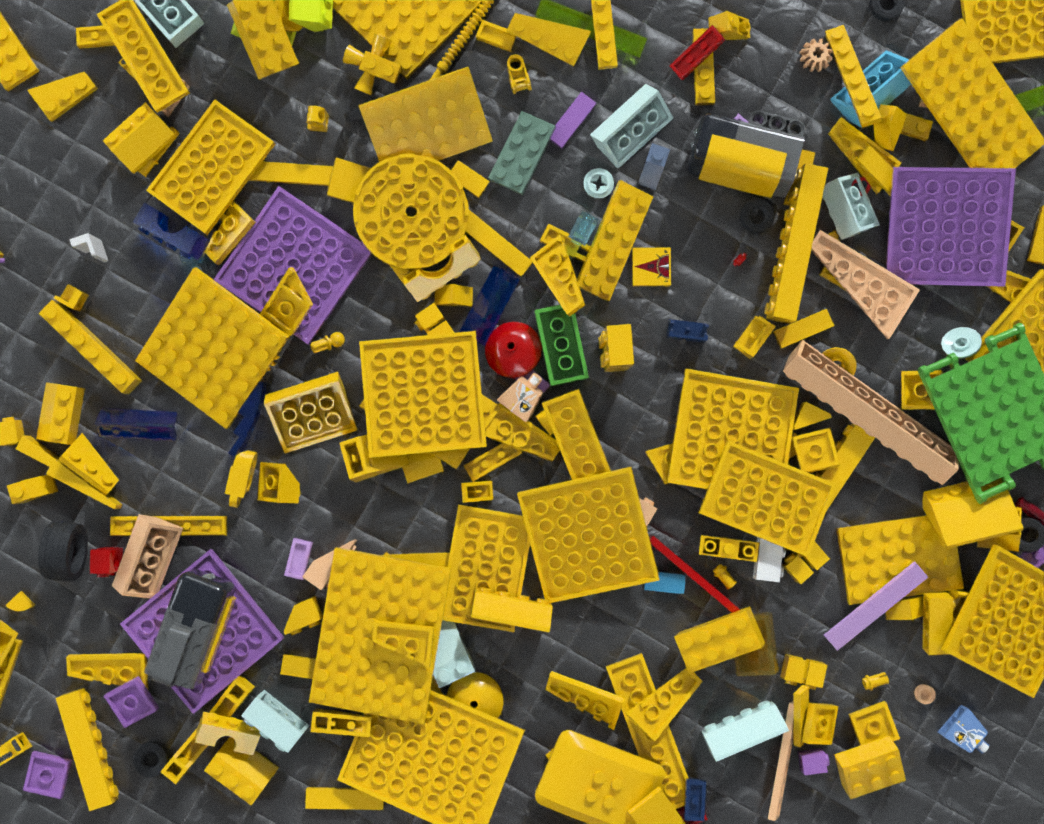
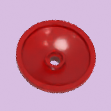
(515, 361)

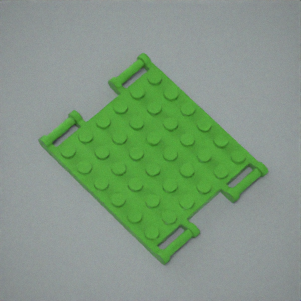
(991, 410)

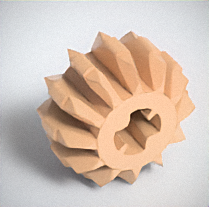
(820, 50)

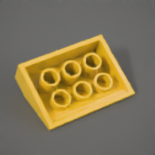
(310, 412)
(963, 520)

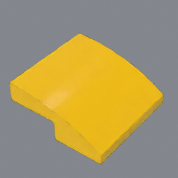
(422, 466)

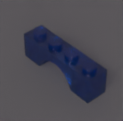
(187, 240)

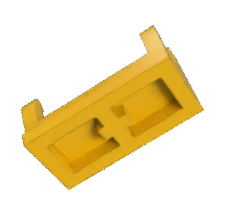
(754, 336)

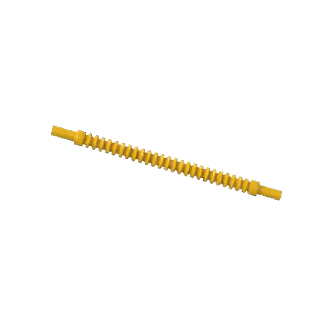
(442, 66)

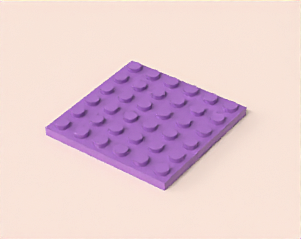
(950, 225)
(296, 237)
(244, 642)

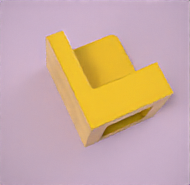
(72, 298)

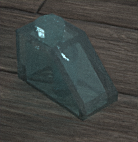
(583, 228)

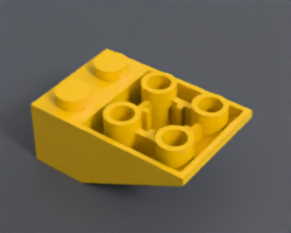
(362, 467)

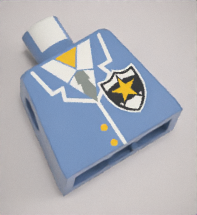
(965, 730)

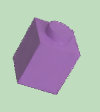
(813, 761)

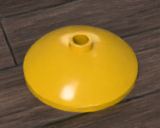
(478, 688)

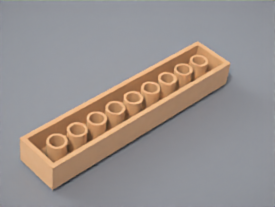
(871, 412)

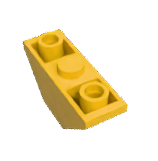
(728, 548)

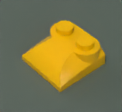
(914, 392)

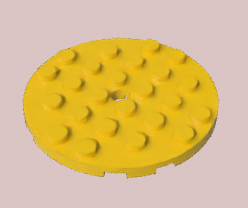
(406, 183)

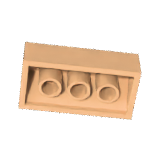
(146, 557)

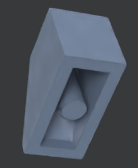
(653, 166)

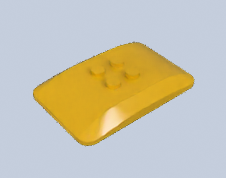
(595, 780)

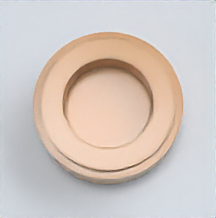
(924, 694)

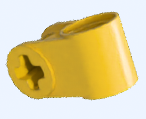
(518, 77)

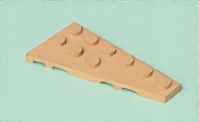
(872, 287)

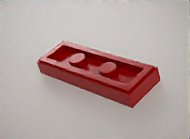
(697, 52)

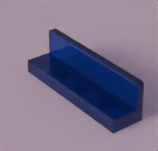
(490, 304)
(136, 424)

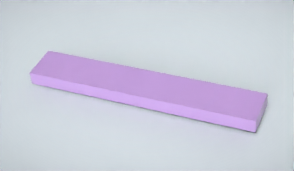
(876, 605)

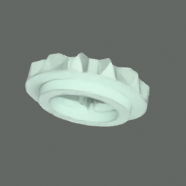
(606, 179)

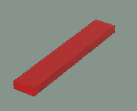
(693, 574)

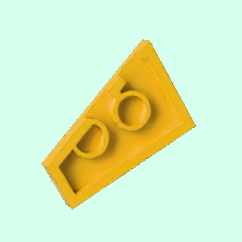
(63, 94)
(232, 229)
(89, 465)

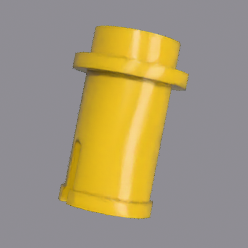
(724, 576)
(871, 682)

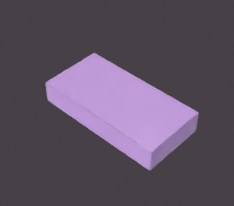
(298, 558)

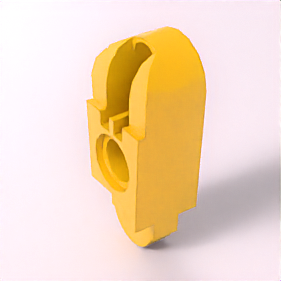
(241, 477)

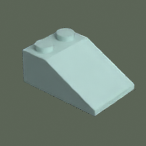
(452, 656)

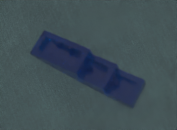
(251, 411)

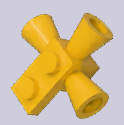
(372, 64)

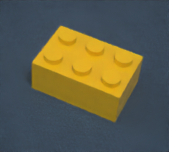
(870, 767)

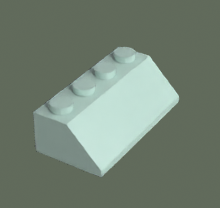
(632, 125)
(744, 730)

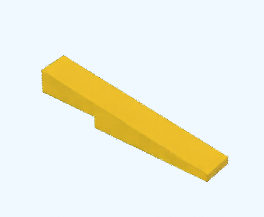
(61, 472)

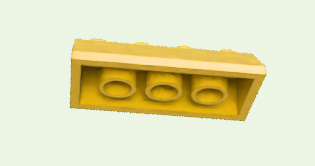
(512, 610)

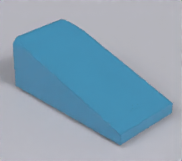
(668, 583)

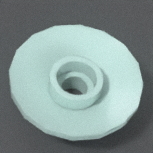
(962, 342)

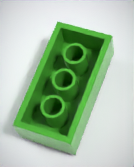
(561, 346)

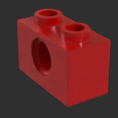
(105, 561)

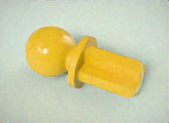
(336, 339)

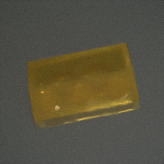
(763, 660)

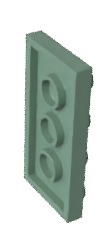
(522, 153)

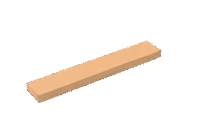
(782, 768)

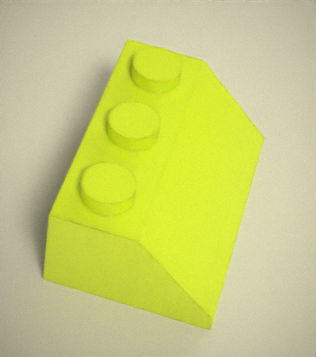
(312, 14)

